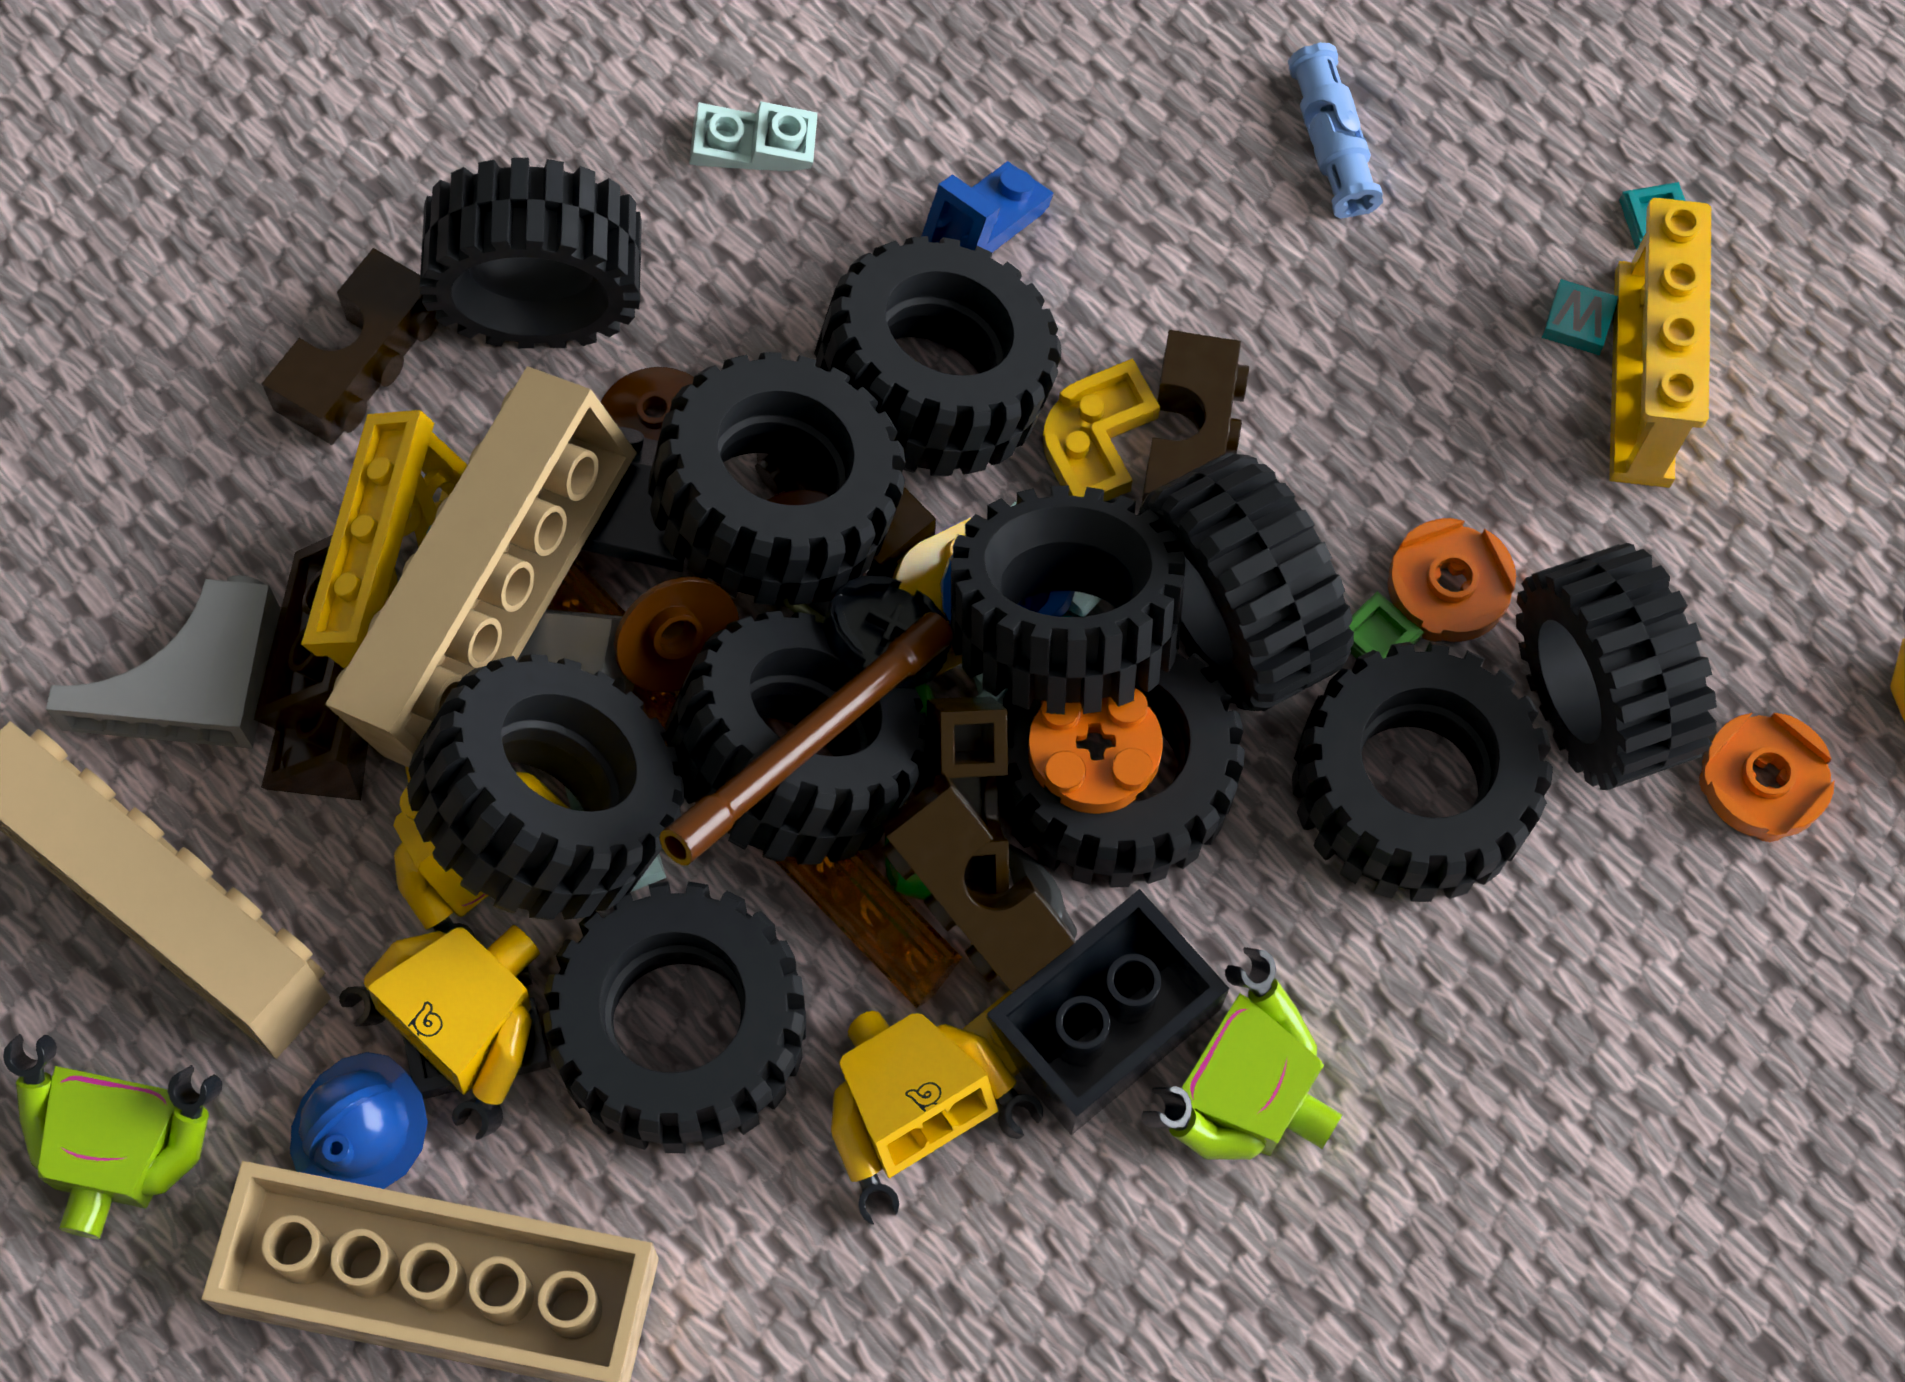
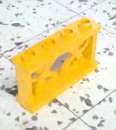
(1661, 343)
(379, 508)

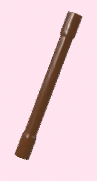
(716, 813)

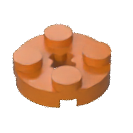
(1463, 551)
(1103, 783)
(1758, 809)

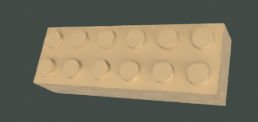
(486, 560)
(156, 893)
(431, 1277)

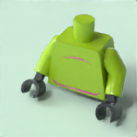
(1250, 1077)
(106, 1134)

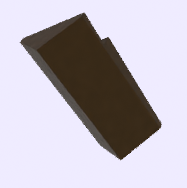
(311, 744)

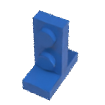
(987, 211)

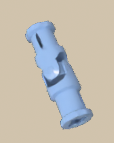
(1335, 130)

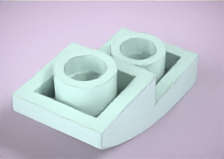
(769, 140)

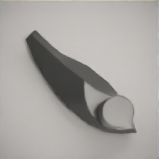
(1023, 864)

